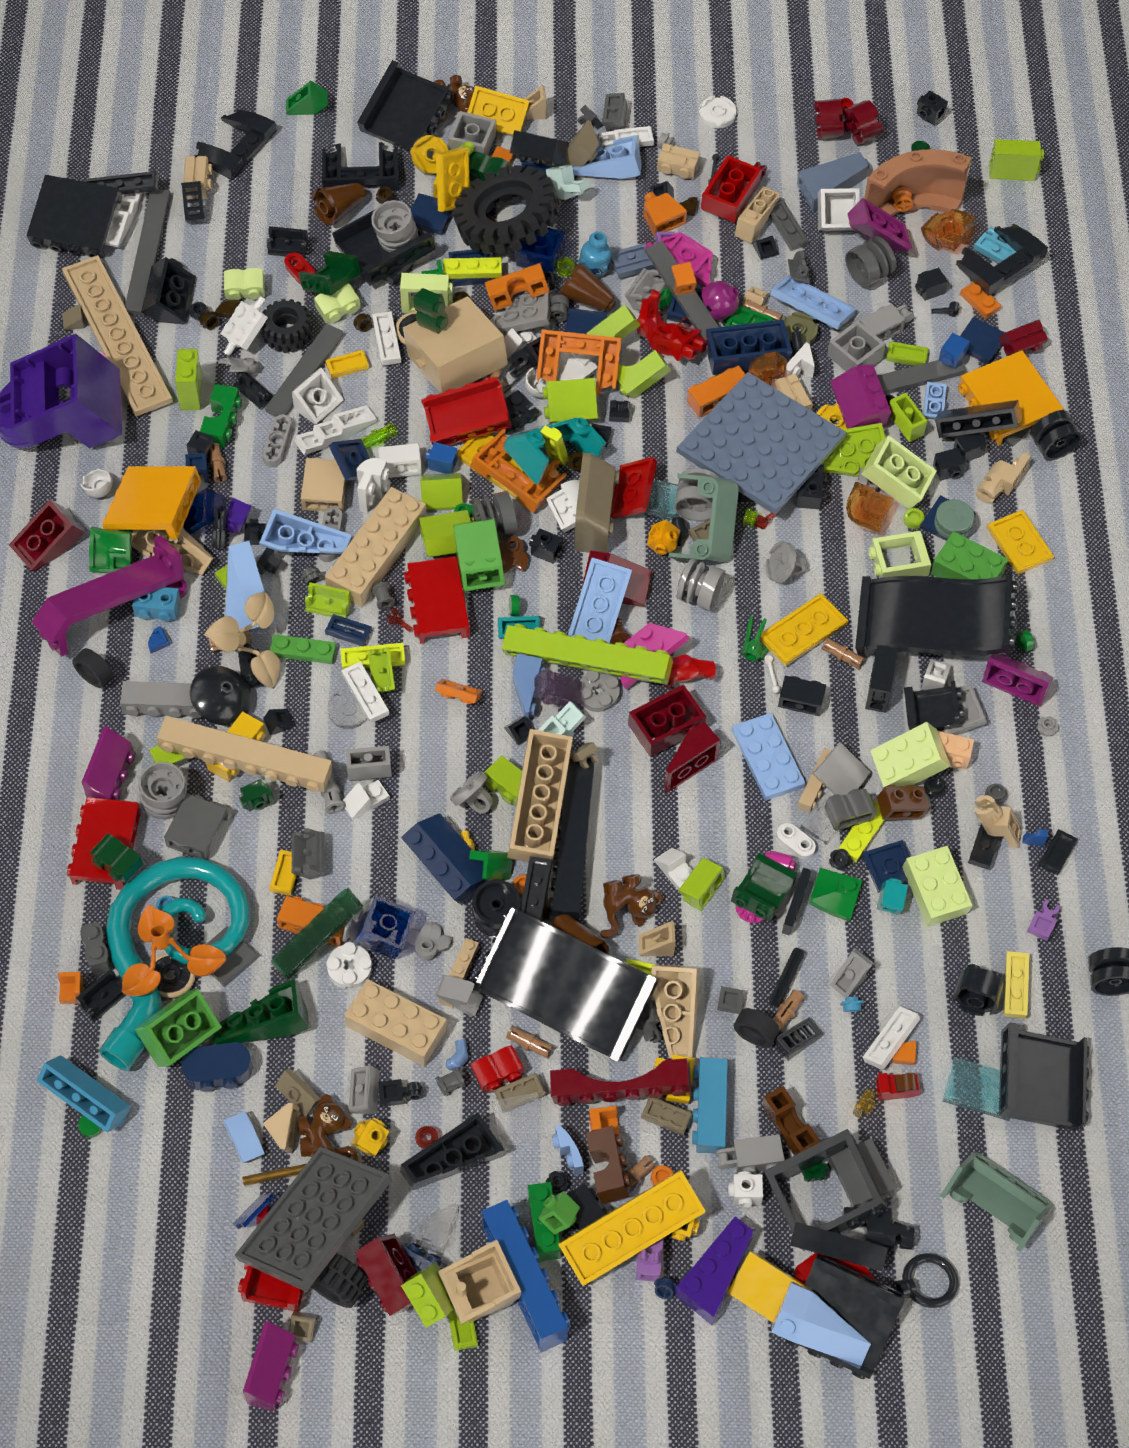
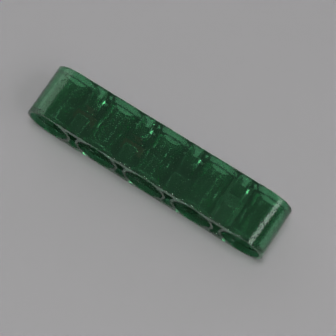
(316, 933)

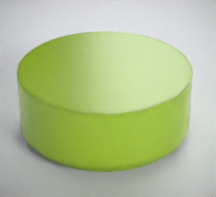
(913, 518)

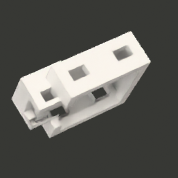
(577, 366)

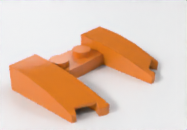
(605, 347)
(492, 462)

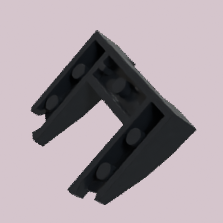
(258, 133)
(384, 175)
(990, 278)

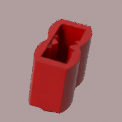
(497, 1069)

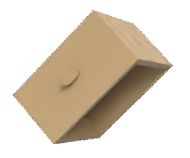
(461, 351)

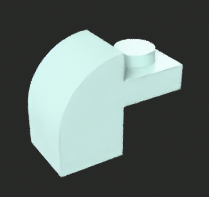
(564, 182)

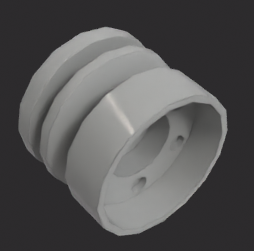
(394, 225)
(689, 502)
(697, 583)
(161, 790)

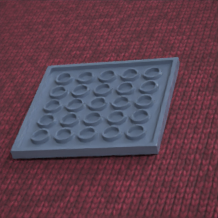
(761, 442)

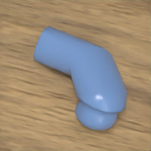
(460, 1057)

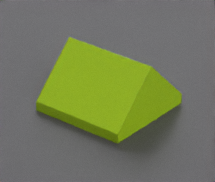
(441, 491)

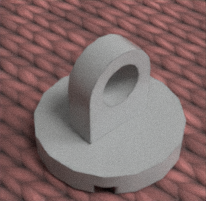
(783, 562)
(472, 791)

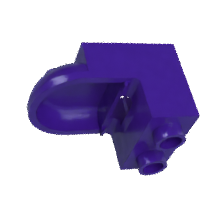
(31, 398)

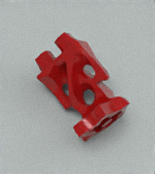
(676, 341)

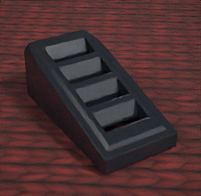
(193, 217)
(786, 1050)

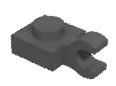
(648, 1023)

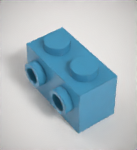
(159, 604)

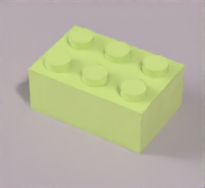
(898, 472)
(910, 757)
(937, 886)

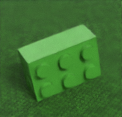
(967, 560)
(178, 1028)

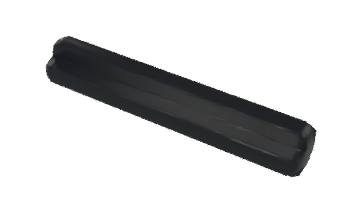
(786, 977)

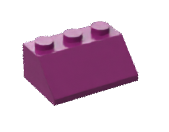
(876, 222)
(861, 397)
(1017, 679)
(108, 766)
(270, 1367)

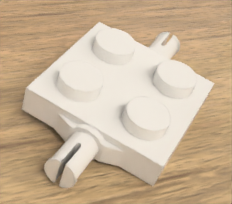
(244, 325)

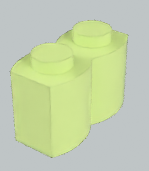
(244, 283)
(340, 303)

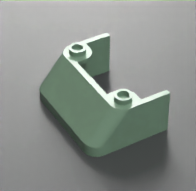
(722, 520)
(999, 1195)

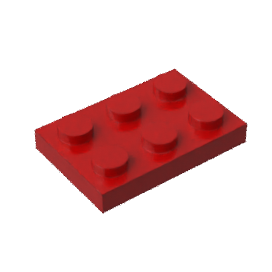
(634, 488)

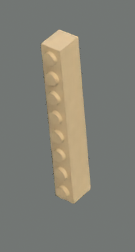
(244, 754)

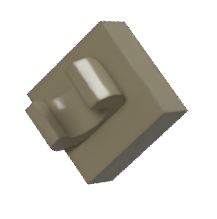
(583, 753)

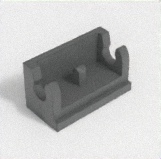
(615, 111)
(308, 853)

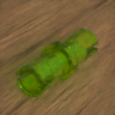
(379, 435)

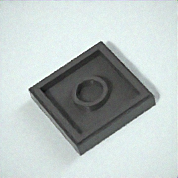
(236, 961)

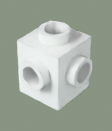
(746, 1189)

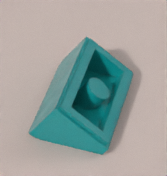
(528, 621)

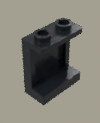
(935, 706)

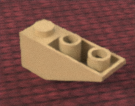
(756, 214)

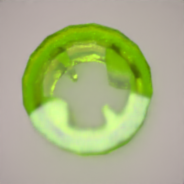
(562, 263)
(750, 517)

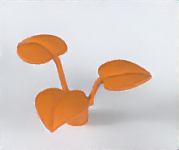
(156, 927)

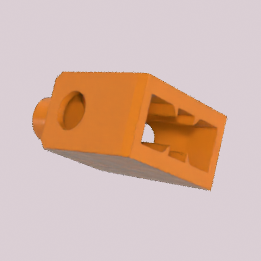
(663, 213)

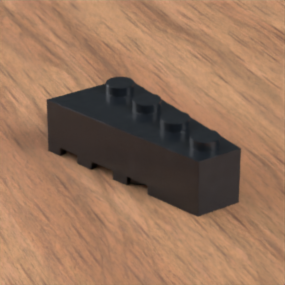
(456, 1151)

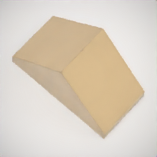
(537, 104)
(658, 941)
(283, 1126)

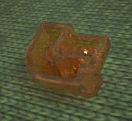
(949, 229)
(868, 508)

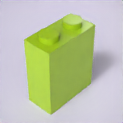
(1015, 160)
(189, 379)
(570, 400)
(438, 532)
(428, 1295)

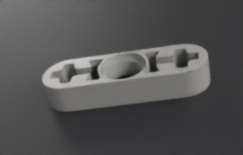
(276, 433)
(338, 520)

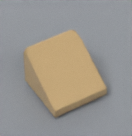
(756, 295)

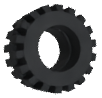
(286, 313)
(341, 1282)

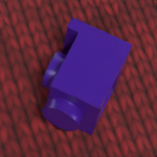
(237, 515)

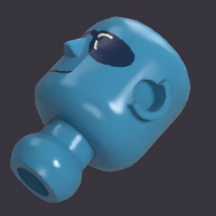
(596, 254)

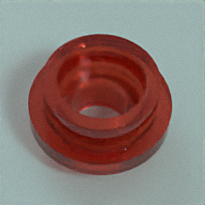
(423, 1131)

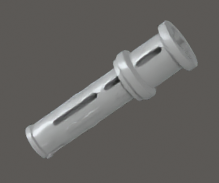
(332, 791)

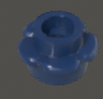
(664, 1287)

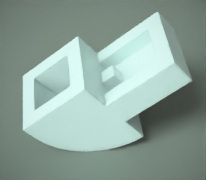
(565, 721)

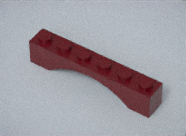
(667, 1078)

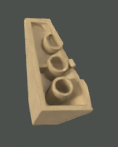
(193, 555)
(677, 1006)

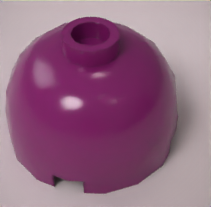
(721, 298)

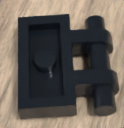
(519, 405)

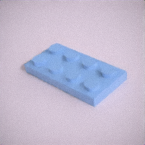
(813, 302)
(600, 600)
(768, 756)

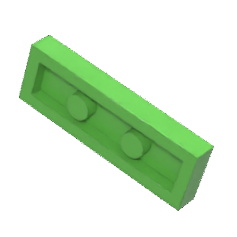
(303, 649)

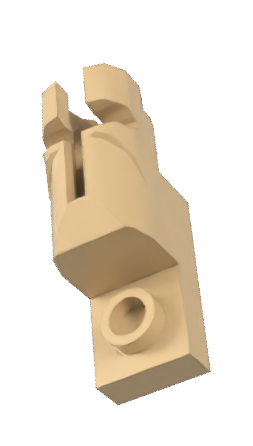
(1002, 478)
(998, 820)

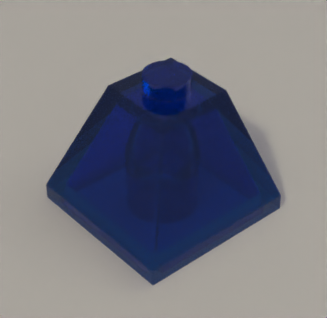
(202, 510)

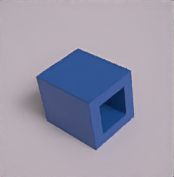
(954, 350)
(442, 458)

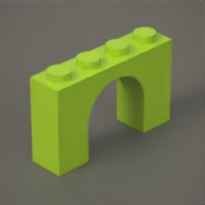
(645, 373)

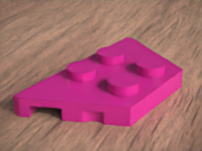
(687, 250)
(655, 638)

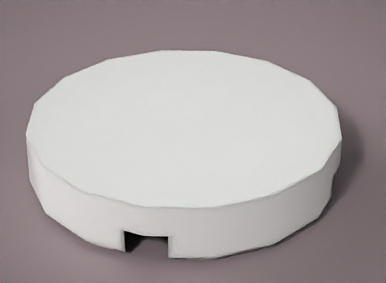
(717, 112)

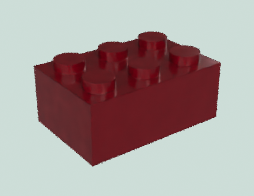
(665, 720)
(387, 1270)

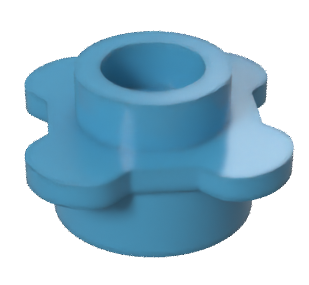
(851, 1004)

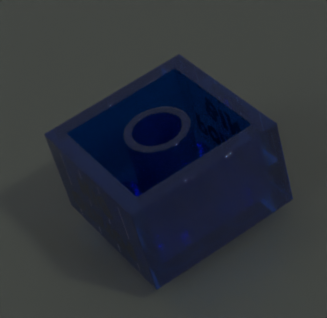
(545, 250)
(385, 927)

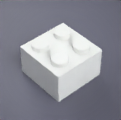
(834, 206)

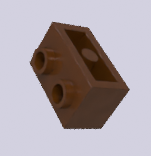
(903, 802)

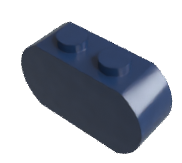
(217, 1066)

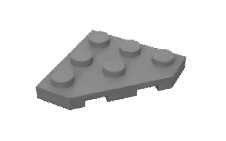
(524, 313)

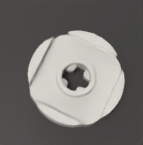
(349, 978)

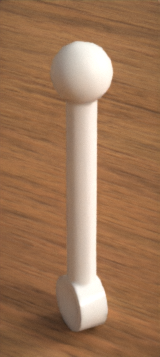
(768, 660)

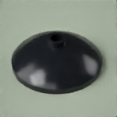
(213, 701)

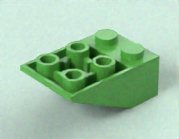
(478, 555)

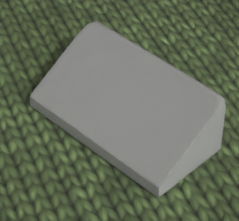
(364, 1090)

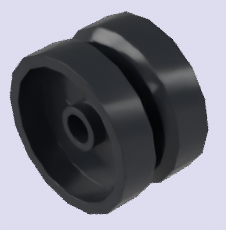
(1056, 435)
(490, 904)
(1109, 971)

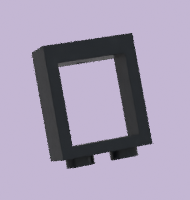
(881, 678)

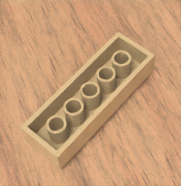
(377, 545)
(540, 796)

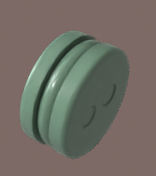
(954, 516)

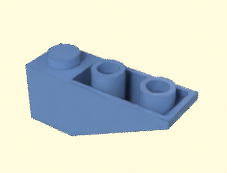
(523, 679)

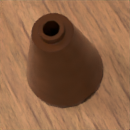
(337, 201)
(588, 289)
(573, 927)

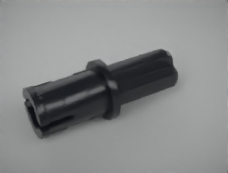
(219, 528)

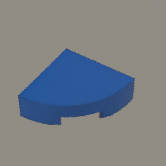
(157, 640)
(1037, 839)

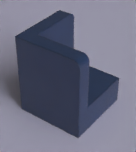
(200, 461)

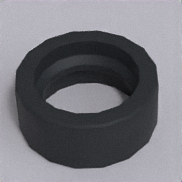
(92, 667)
(756, 1027)

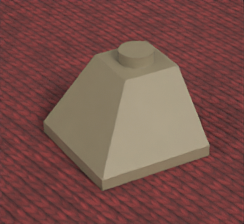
(582, 146)

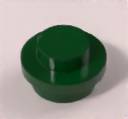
(920, 145)

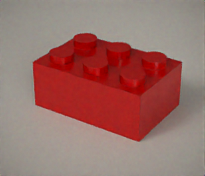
(731, 189)

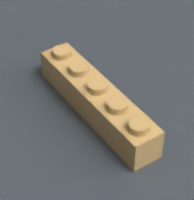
(813, 788)
(463, 962)

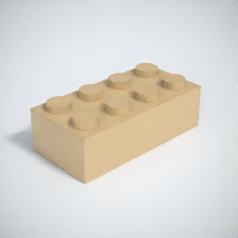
(395, 1022)

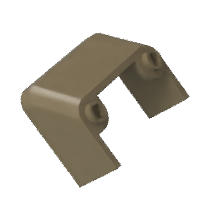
(594, 504)

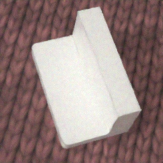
(402, 459)

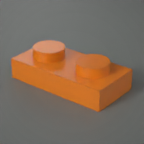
(980, 301)
(452, 689)

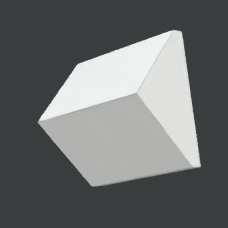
(316, 397)

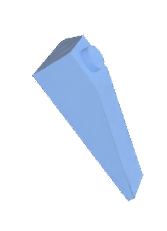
(615, 161)
(296, 534)
(242, 582)
(815, 1325)

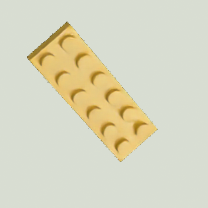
(631, 1227)

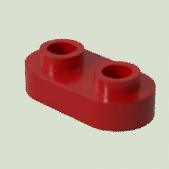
(301, 265)

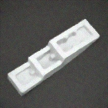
(122, 219)
(339, 428)

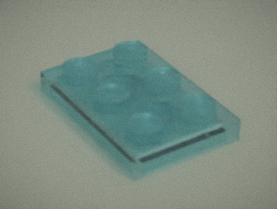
(973, 1087)

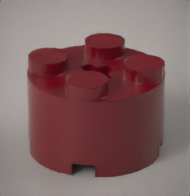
(829, 118)
(862, 122)

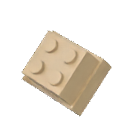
(480, 1283)

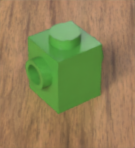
(559, 1212)

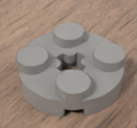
(607, 683)

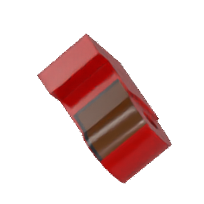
(897, 1086)

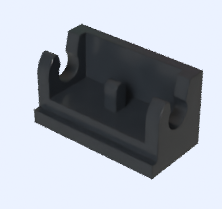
(286, 241)
(101, 996)

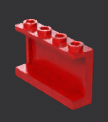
(467, 412)
(436, 598)
(98, 819)
(266, 1289)

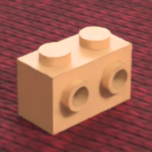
(957, 749)

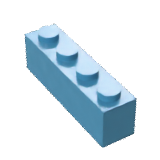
(83, 1093)
(711, 1105)

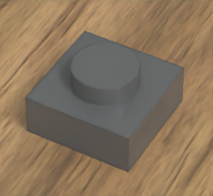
(730, 1000)

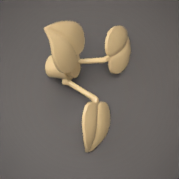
(228, 637)

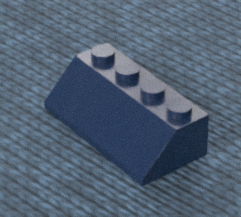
(744, 343)
(446, 857)

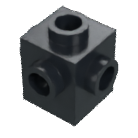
(931, 107)

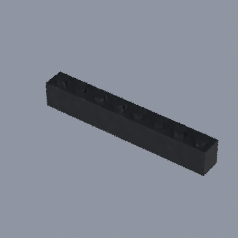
(572, 841)

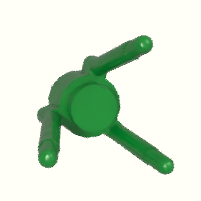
(753, 649)

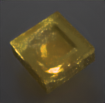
(864, 1104)

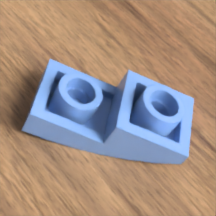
(934, 399)
(243, 1136)
(566, 1145)

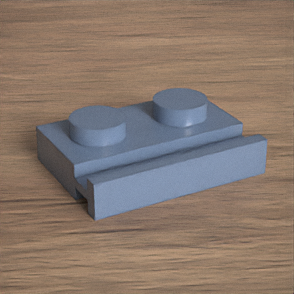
(631, 261)

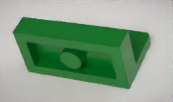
(495, 863)

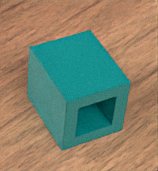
(892, 896)

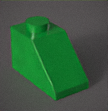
(307, 100)

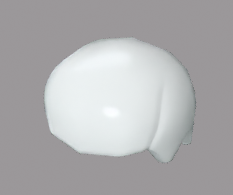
(532, 385)
(97, 483)

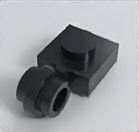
(392, 1092)

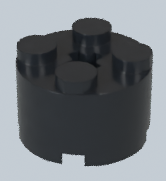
(978, 990)

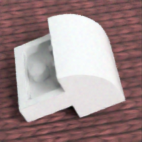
(372, 482)
(564, 504)

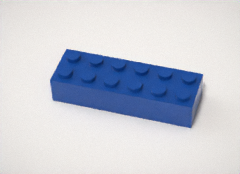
(536, 1300)

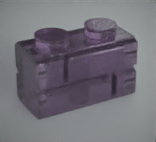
(557, 689)

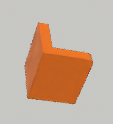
(684, 278)
(70, 987)
(603, 1117)

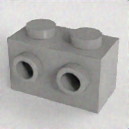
(368, 763)

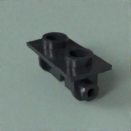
(252, 389)
(245, 667)

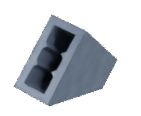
(836, 174)

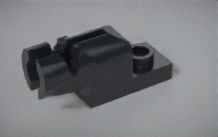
(528, 354)
(883, 1233)

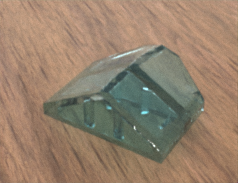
(662, 500)

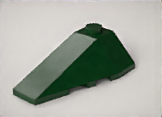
(273, 1016)

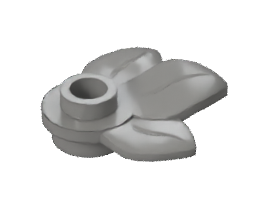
(240, 365)
(353, 926)
(428, 940)

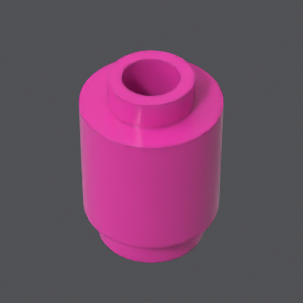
(783, 859)

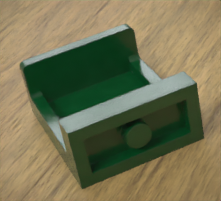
(337, 272)
(764, 887)

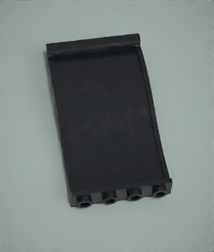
(937, 615)
(565, 983)

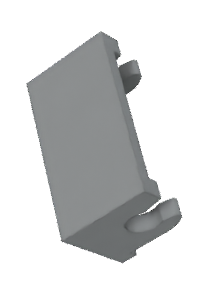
(643, 287)

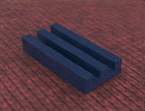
(346, 633)

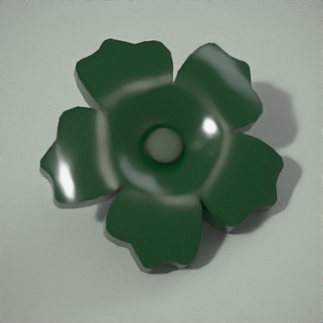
(816, 1171)

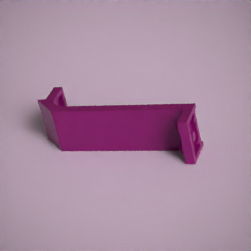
(107, 592)

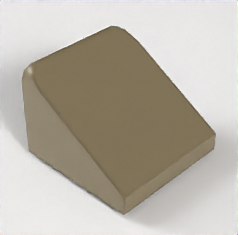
(73, 318)
(303, 1326)

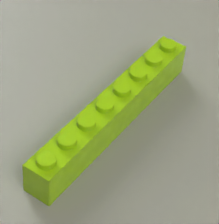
(588, 654)

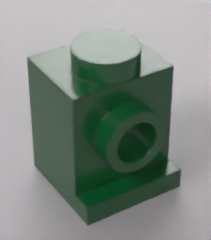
(256, 795)

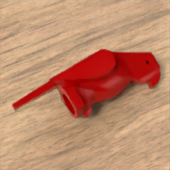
(688, 668)

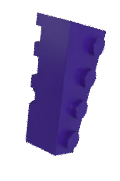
(714, 1272)

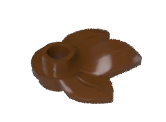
(513, 557)

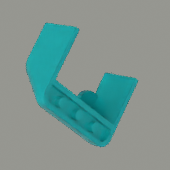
(526, 445)

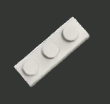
(386, 338)
(365, 692)
(891, 1038)

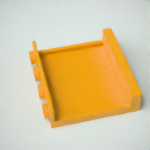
(1008, 381)
(153, 499)

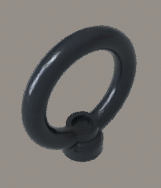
(908, 1287)

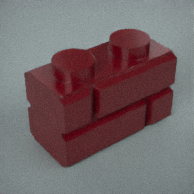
(1024, 338)

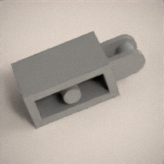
(887, 321)
(752, 1154)

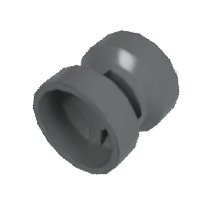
(558, 308)

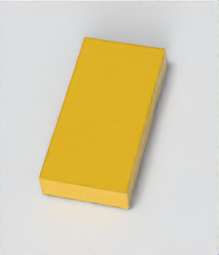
(347, 364)
(283, 879)

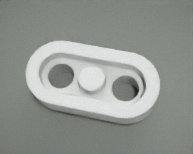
(795, 840)

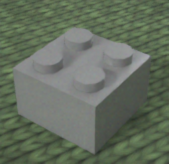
(475, 129)
(856, 347)

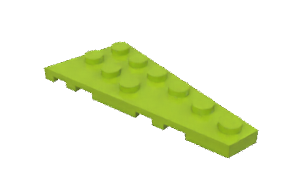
(854, 450)

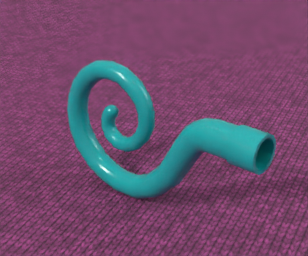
(123, 1043)

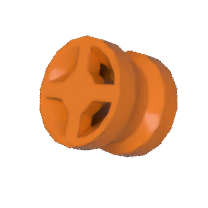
(902, 199)

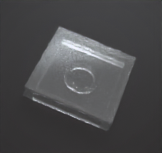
(518, 1119)

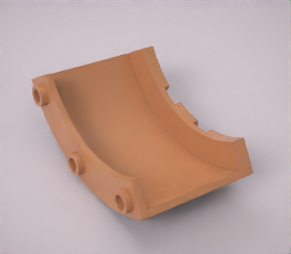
(932, 175)

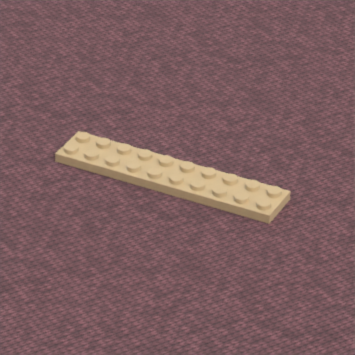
(117, 335)

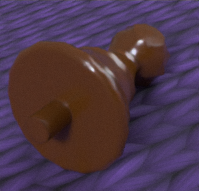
(619, 633)

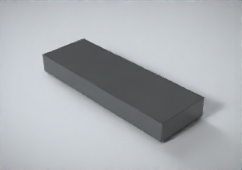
(788, 226)

